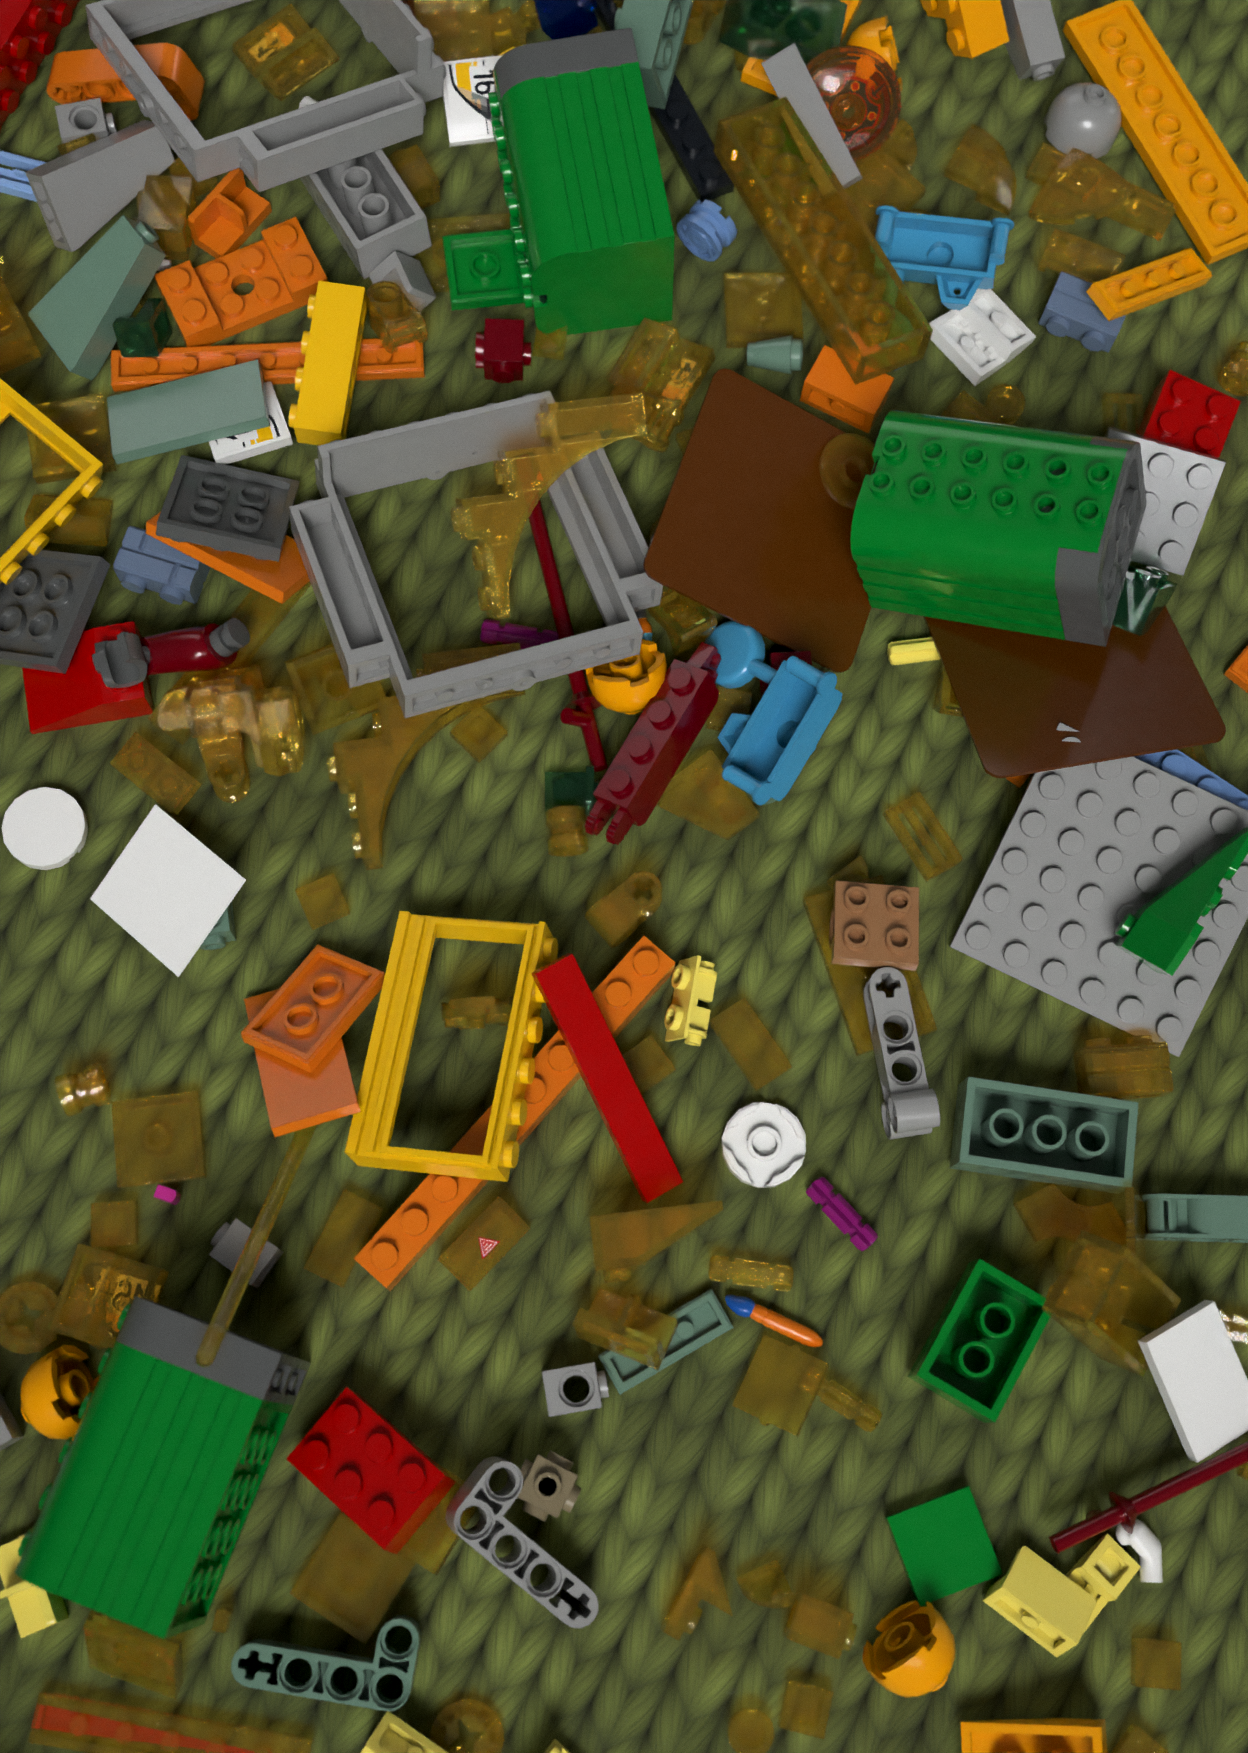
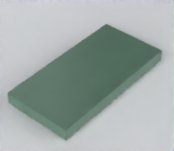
(187, 412)

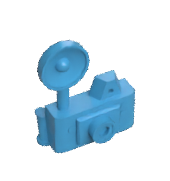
(943, 251)
(783, 731)

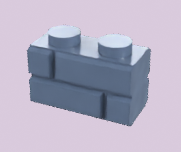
(1076, 315)
(158, 567)

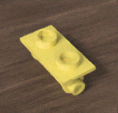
(691, 982)

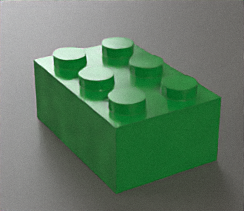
(981, 1341)

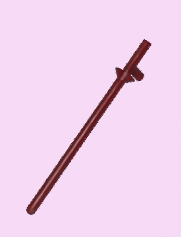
(580, 708)
(1125, 1510)

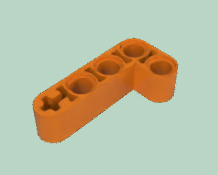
(88, 76)

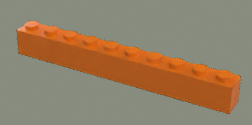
(443, 1197)

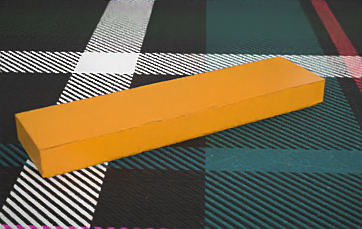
(1149, 284)

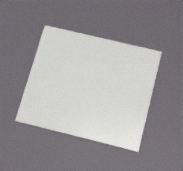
(167, 890)

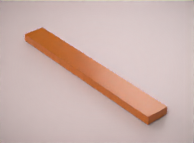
(277, 362)

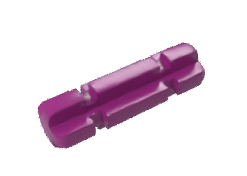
(513, 633)
(842, 1213)

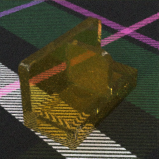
(626, 1328)

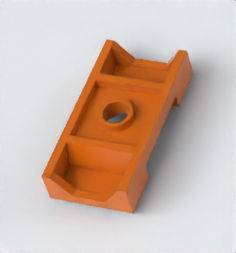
(204, 296)

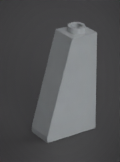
(1033, 38)
(97, 181)

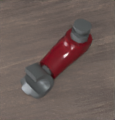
(182, 650)

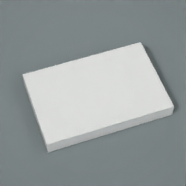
(1199, 1379)

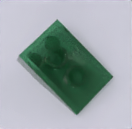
(769, 26)

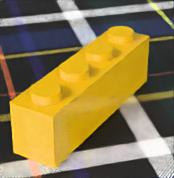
(330, 363)

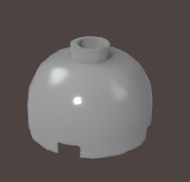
(1084, 119)

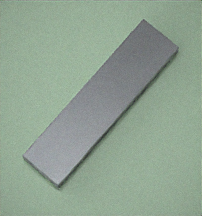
(793, 80)

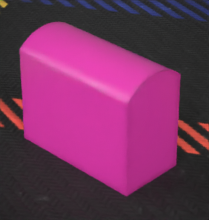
(167, 1195)

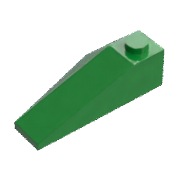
(1167, 924)

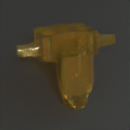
(242, 703)

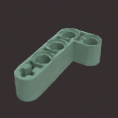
(324, 1663)

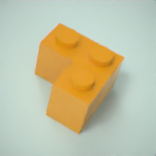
(971, 24)

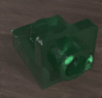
(146, 333)
(571, 789)

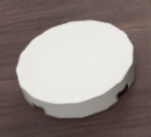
(44, 828)
(763, 1144)

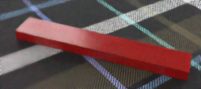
(607, 1077)

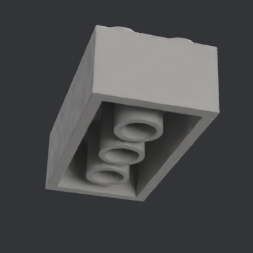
(369, 210)

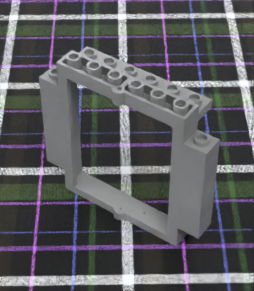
(297, 140)
(584, 497)

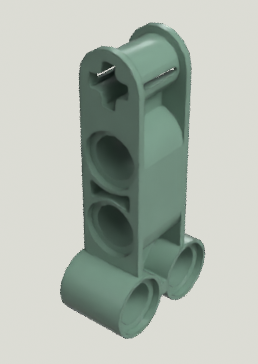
(1197, 1218)

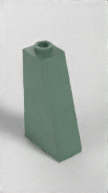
(97, 290)

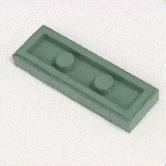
(697, 1325)

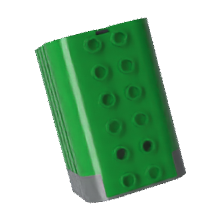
(583, 183)
(999, 525)
(160, 1471)

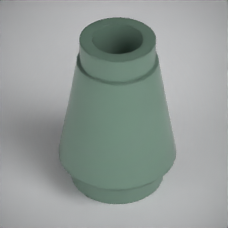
(776, 354)

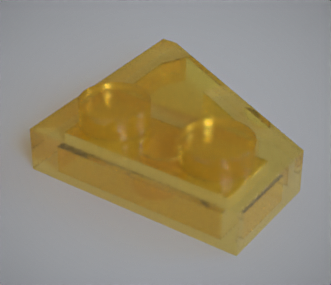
(707, 799)

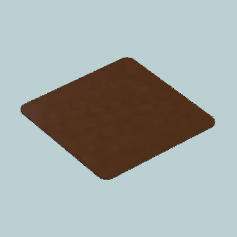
(757, 528)
(1122, 697)

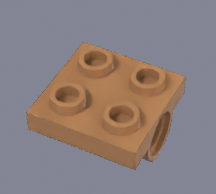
(875, 925)

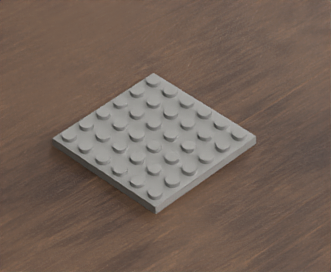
(1081, 859)

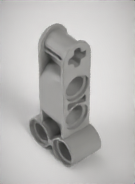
(907, 1106)

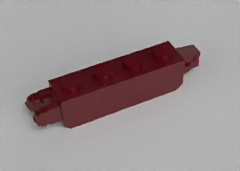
(656, 745)

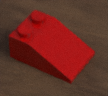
(81, 695)

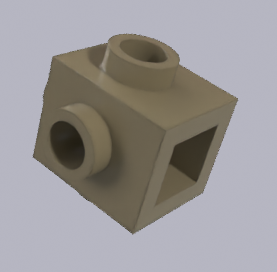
(566, 1491)

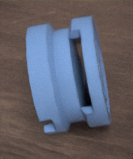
(706, 230)

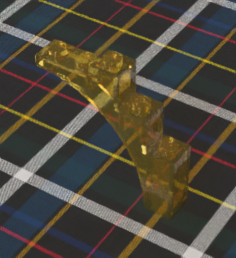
(525, 474)
(376, 764)

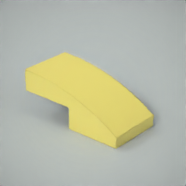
(1103, 1572)

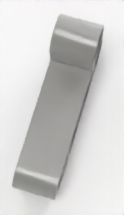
(525, 1552)

